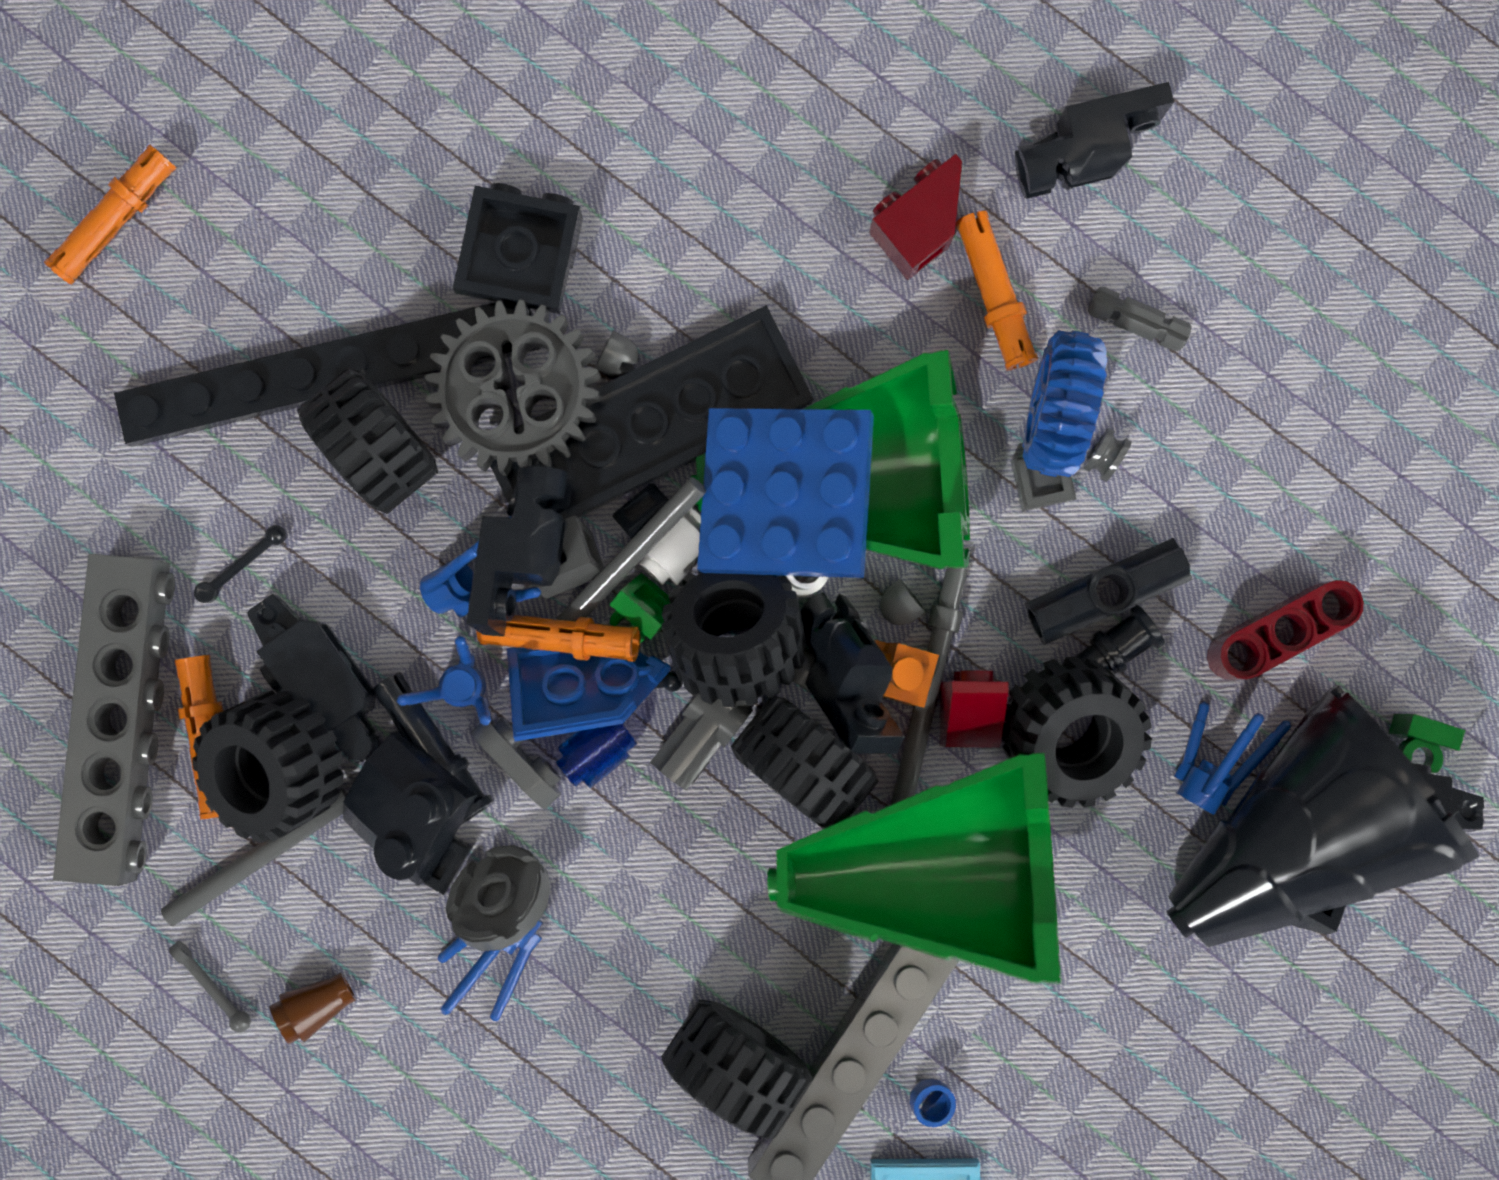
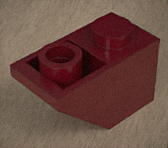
(923, 220)
(972, 710)

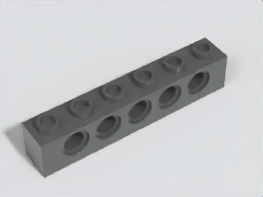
(92, 742)

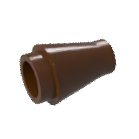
(310, 1007)

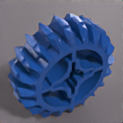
(1065, 403)

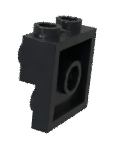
(518, 247)

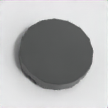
(498, 898)

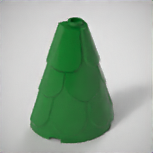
(916, 462)
(940, 873)

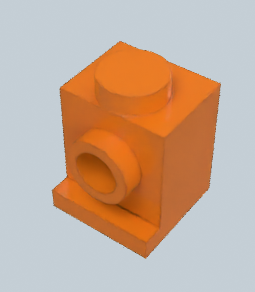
(911, 673)

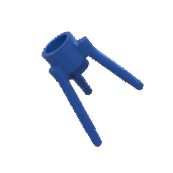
(452, 584)
(459, 686)
(1213, 785)
(526, 946)

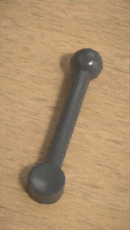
(239, 1020)

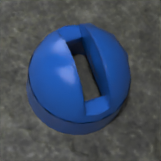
(937, 1108)

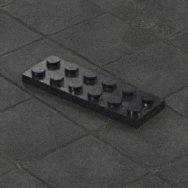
(660, 411)

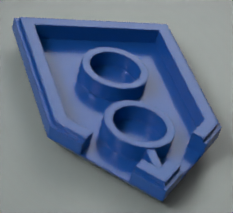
(566, 695)

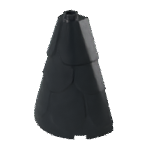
(1318, 831)

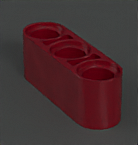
(1309, 626)

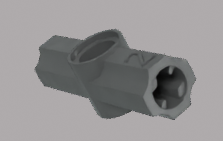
(698, 739)

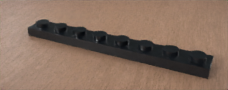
(288, 378)

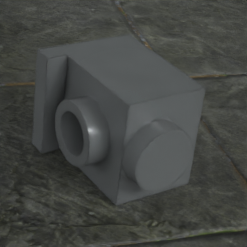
(582, 560)

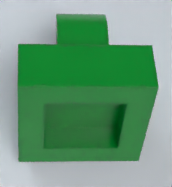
(641, 605)
(1427, 735)

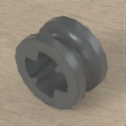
(1107, 454)

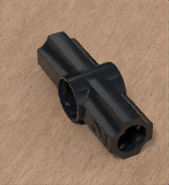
(1138, 580)

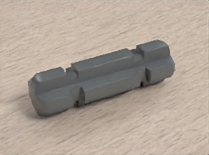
(1139, 319)

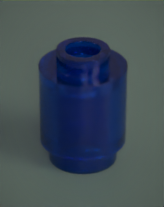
(594, 753)

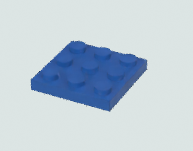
(786, 492)

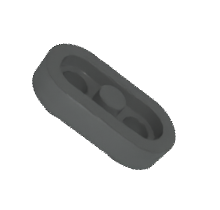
(533, 777)

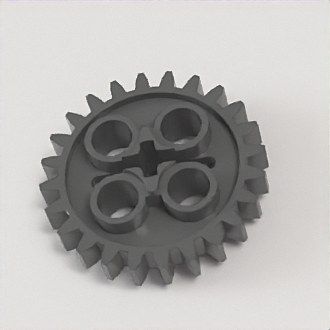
(467, 397)

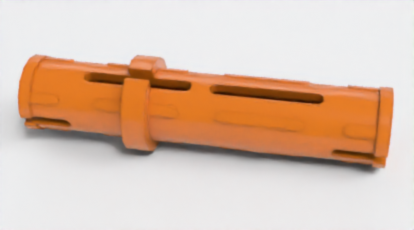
(106, 219)
(1003, 310)
(578, 637)
(199, 706)

